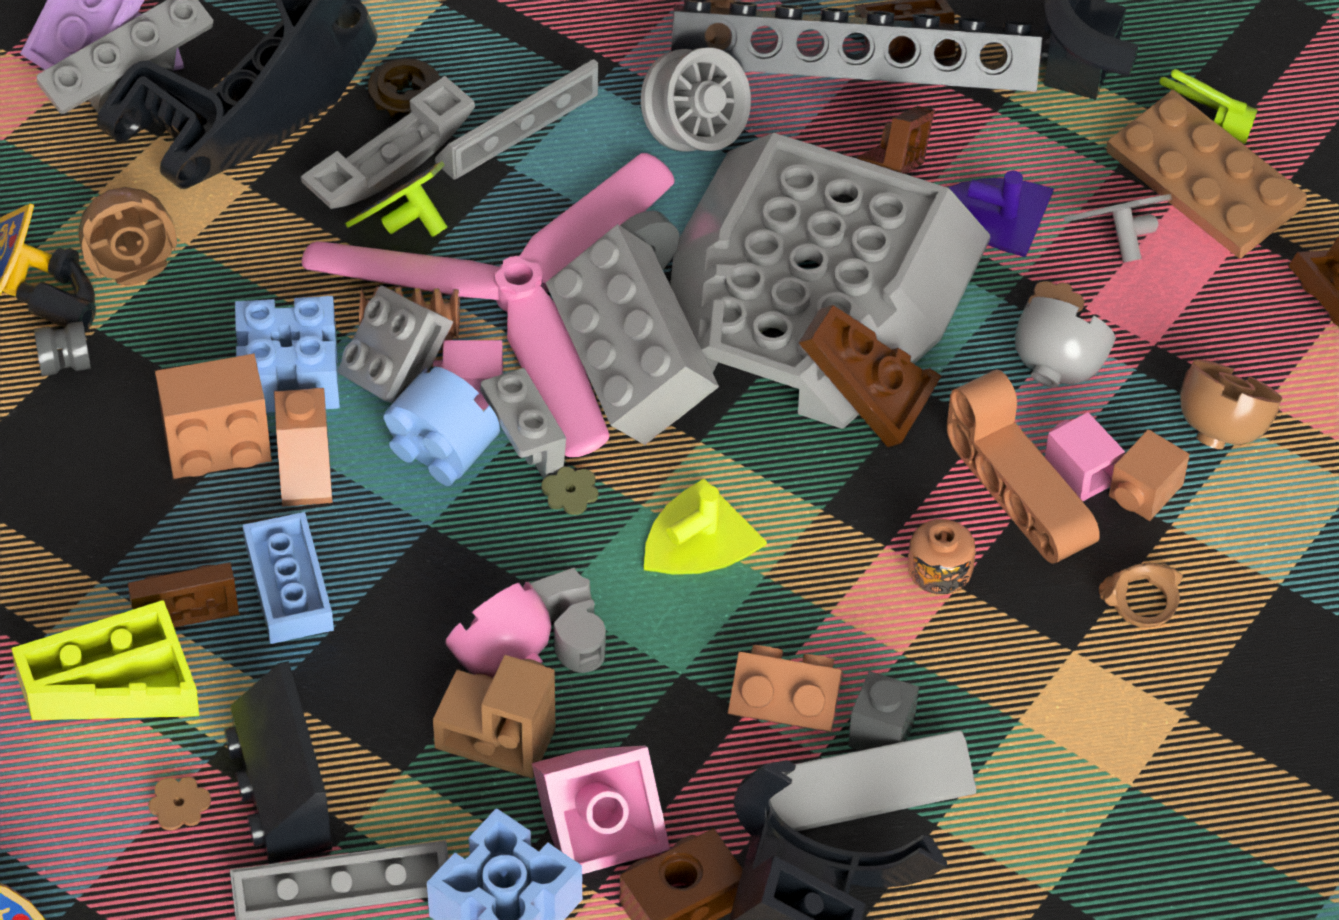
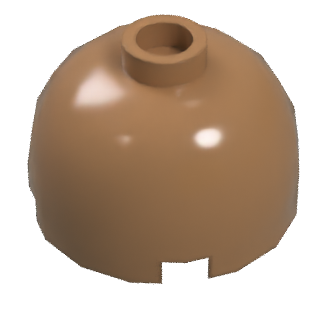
(126, 235)
(1226, 406)

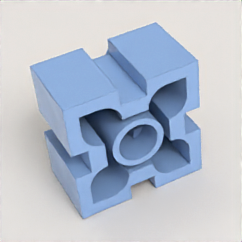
(291, 345)
(505, 878)

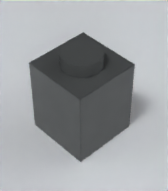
(882, 712)

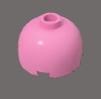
(506, 624)

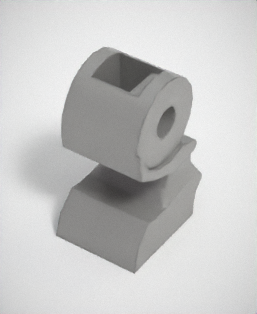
(577, 630)

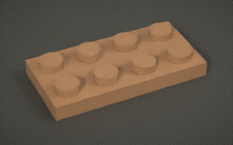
(1207, 173)

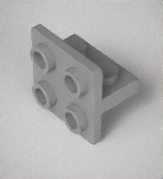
(393, 344)

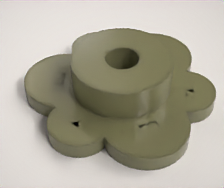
(570, 490)

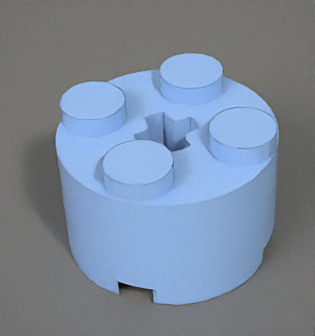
(440, 424)

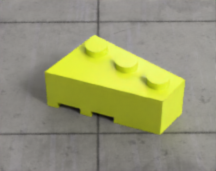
(108, 670)

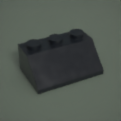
(279, 769)

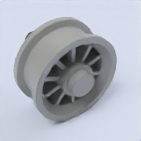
(695, 99)

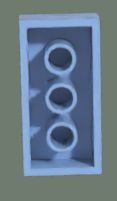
(288, 577)

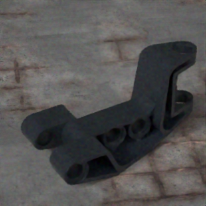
(259, 104)

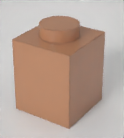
(1148, 475)

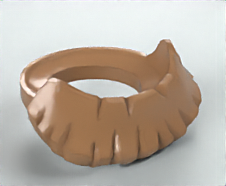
(1161, 575)

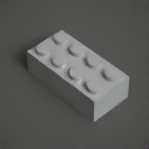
(631, 335)

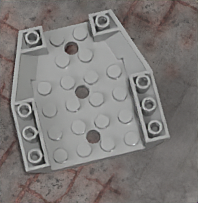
(885, 259)

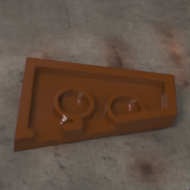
(870, 375)

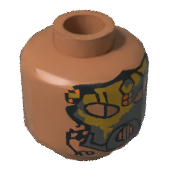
(941, 556)

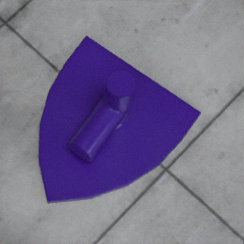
(1006, 209)

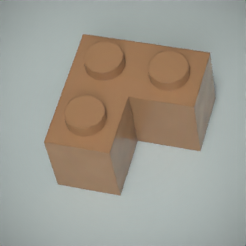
(499, 718)

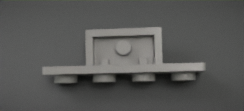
(99, 67)

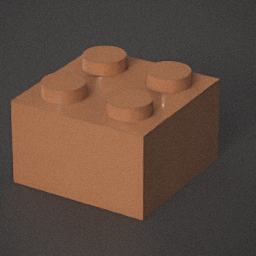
(214, 416)

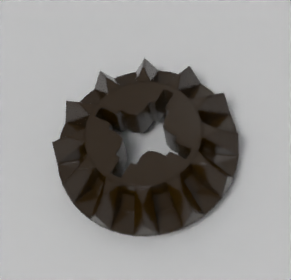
(395, 76)

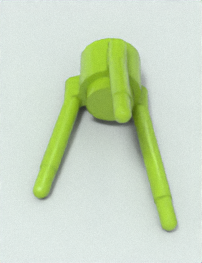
(1231, 114)

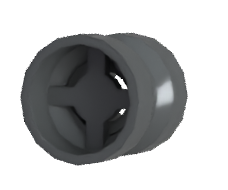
(73, 351)

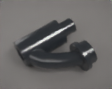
(58, 304)

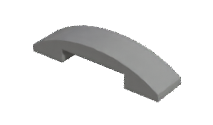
(396, 151)

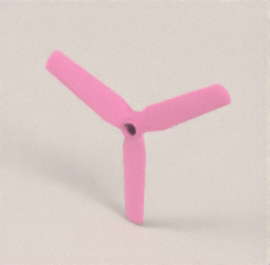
(521, 289)

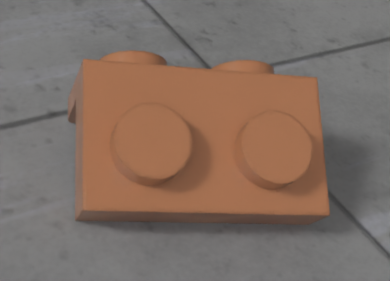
(786, 690)

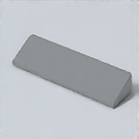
(520, 121)
(876, 781)
(336, 881)

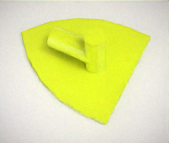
(699, 534)

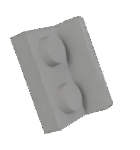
(526, 420)

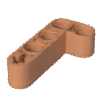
(1014, 470)

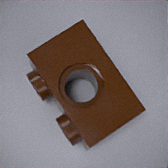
(695, 861)

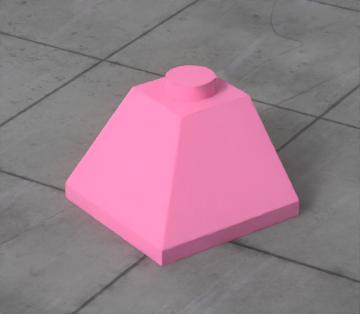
(602, 805)

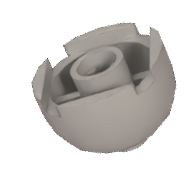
(1060, 344)

